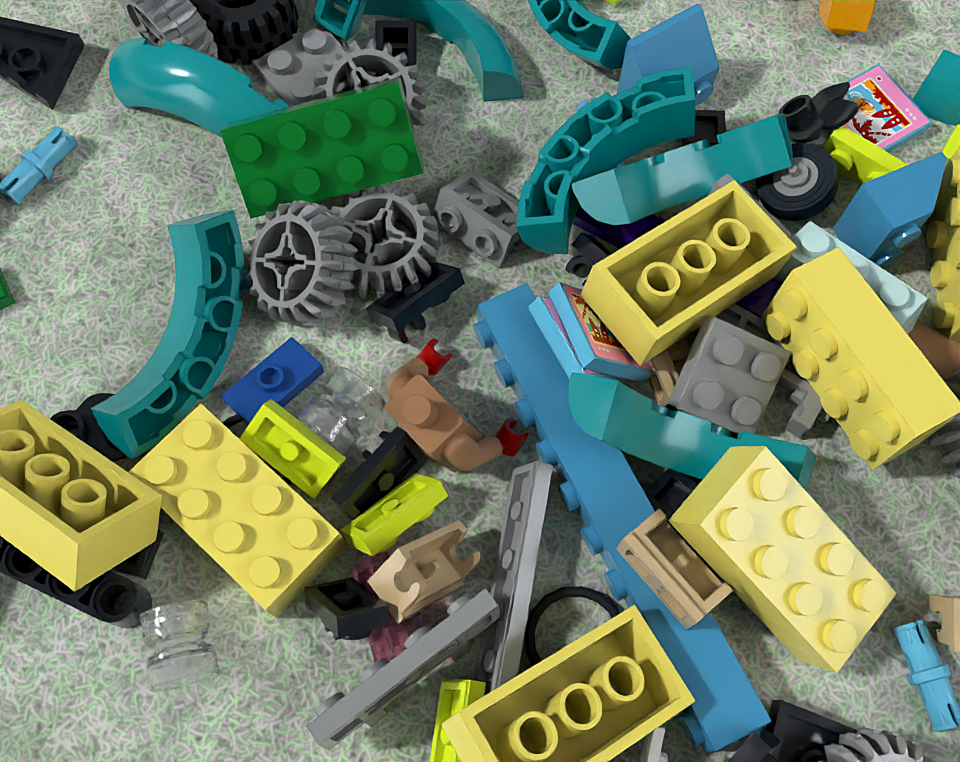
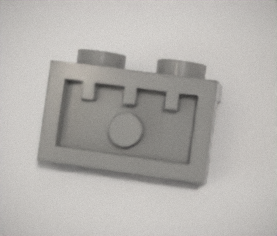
(478, 216)

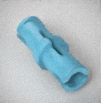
(37, 165)
(929, 675)

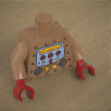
(437, 422)

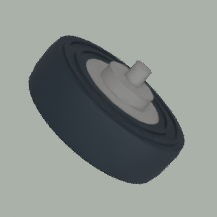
(800, 189)

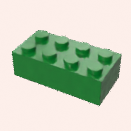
(324, 147)

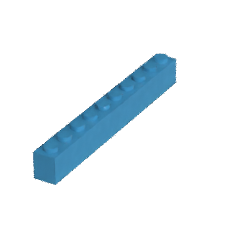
(611, 506)

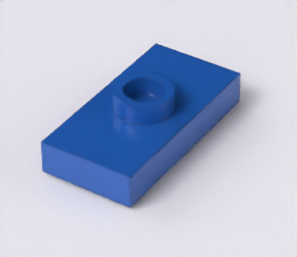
(277, 378)

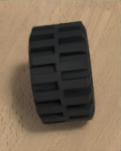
(249, 30)

